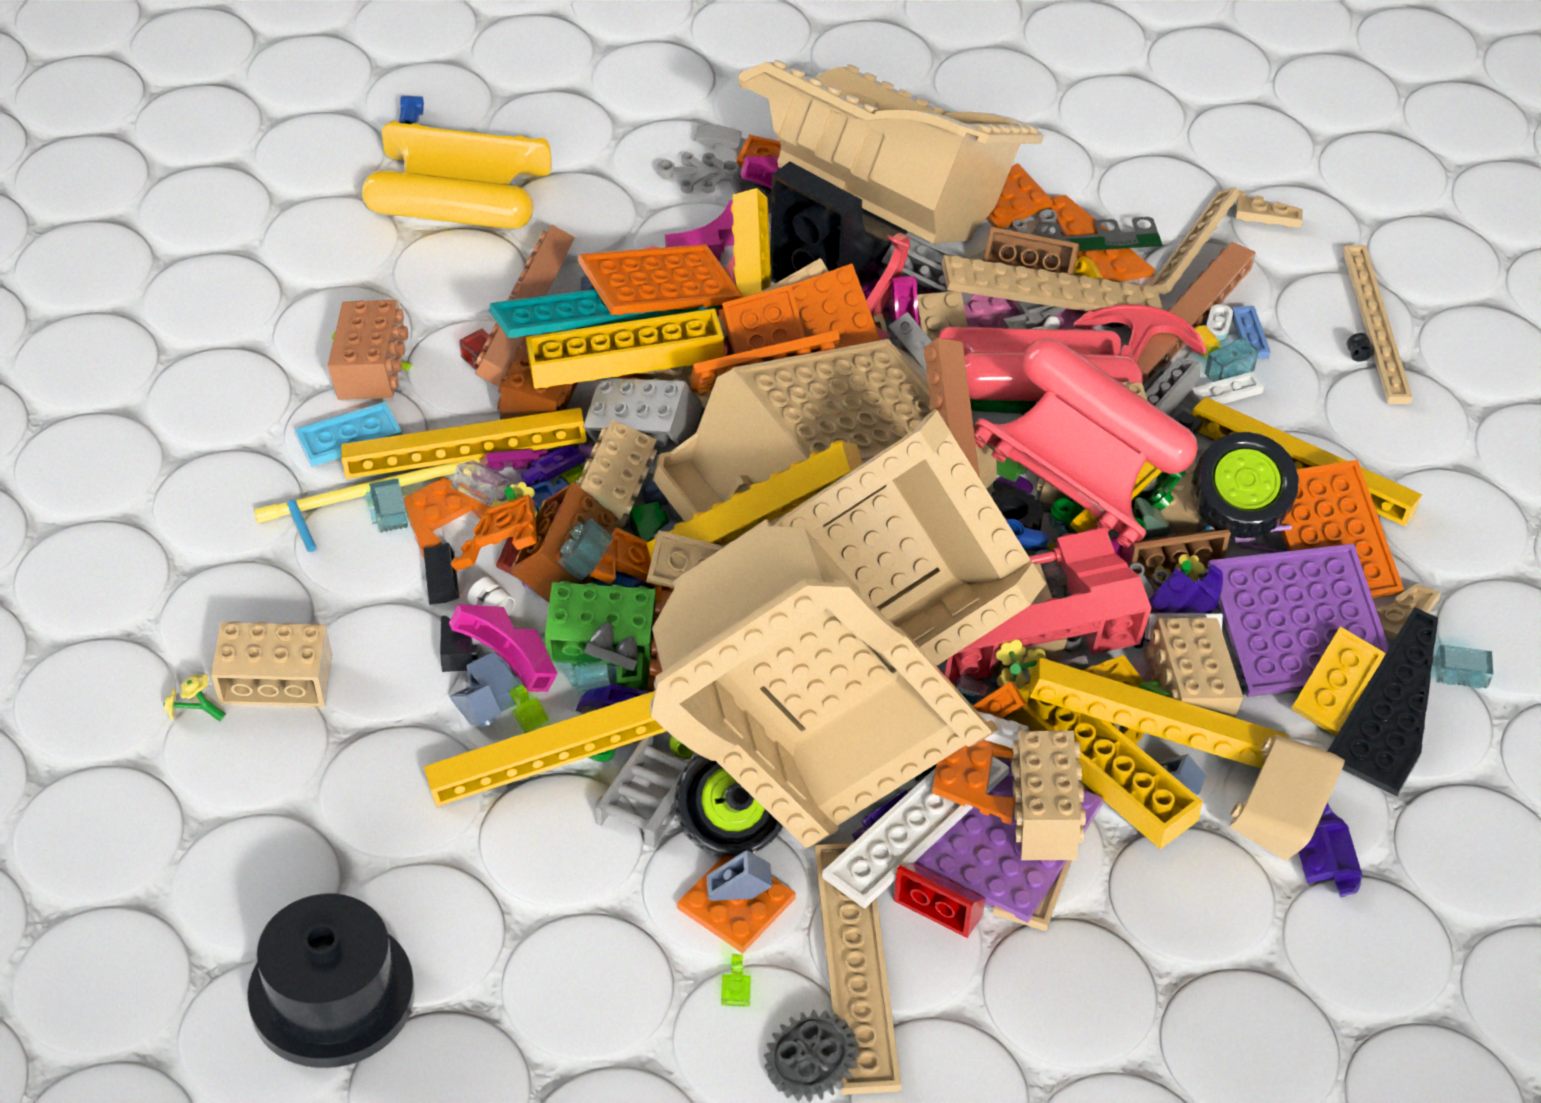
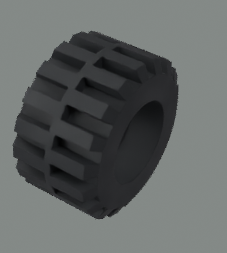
(1019, 506)

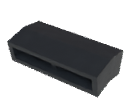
(440, 574)

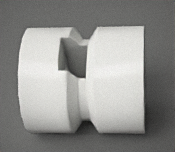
(489, 593)

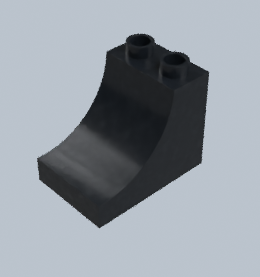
(824, 222)

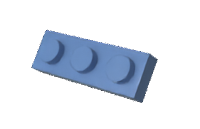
(1249, 327)

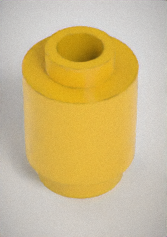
(1208, 338)

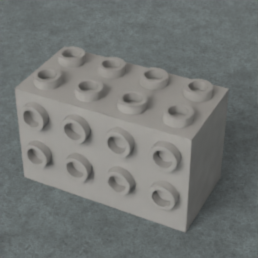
(650, 406)

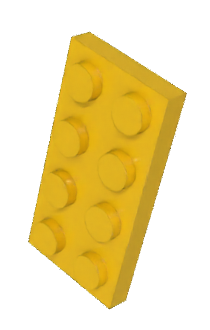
(1338, 681)

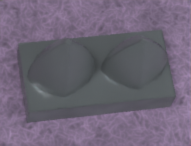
(602, 643)

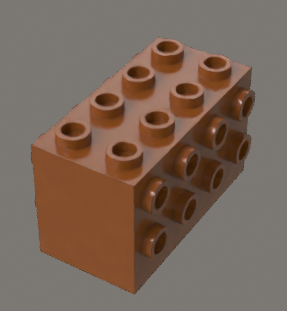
(518, 392)
(555, 520)

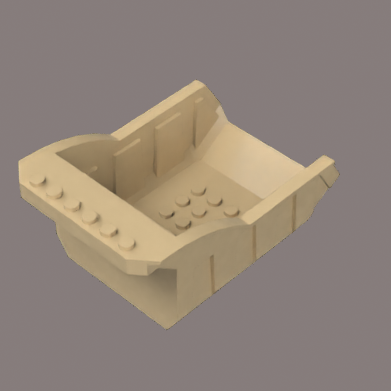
(794, 406)

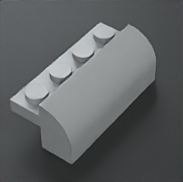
(925, 264)
(1171, 385)

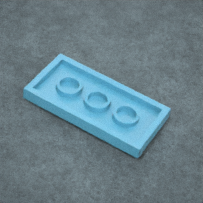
(324, 438)

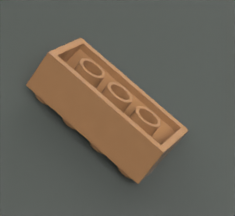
(1031, 251)
(1167, 549)

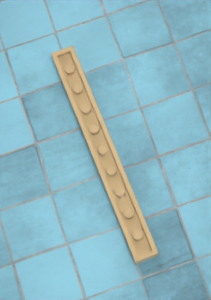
(1377, 325)

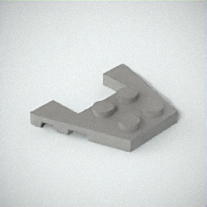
(1031, 315)

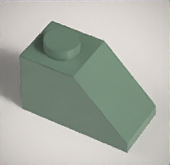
(1155, 523)

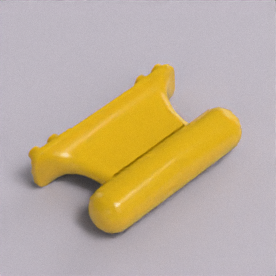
(457, 176)

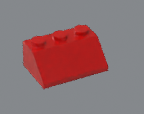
(938, 898)

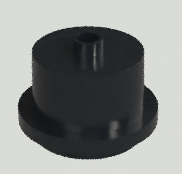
(329, 982)

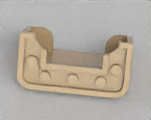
(1287, 796)

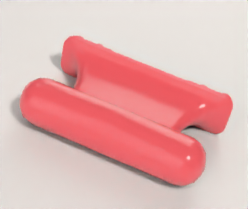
(997, 356)
(1089, 436)

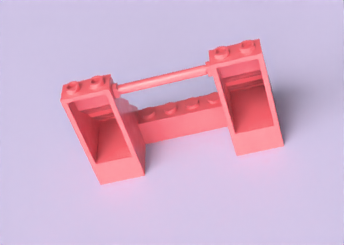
(1103, 605)

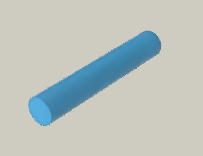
(301, 526)

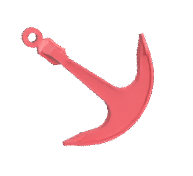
(881, 293)
(1144, 323)

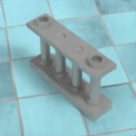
(910, 338)
(665, 807)

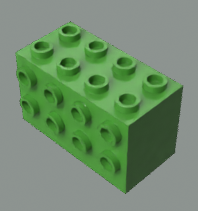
(581, 609)

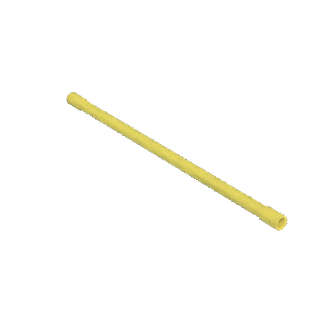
(277, 510)

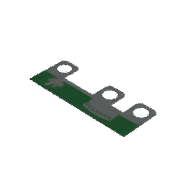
(1110, 239)

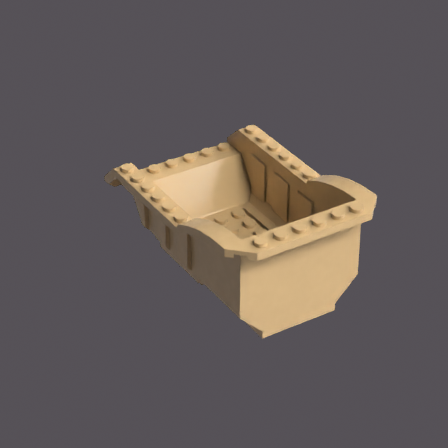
(893, 151)
(924, 541)
(800, 683)

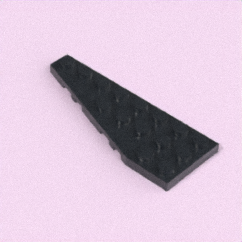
(1388, 721)

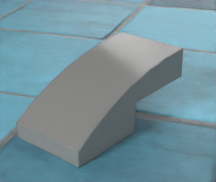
(711, 134)

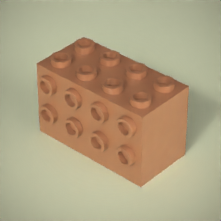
(368, 349)

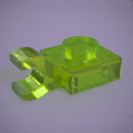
(529, 712)
(736, 986)

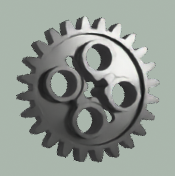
(831, 1037)

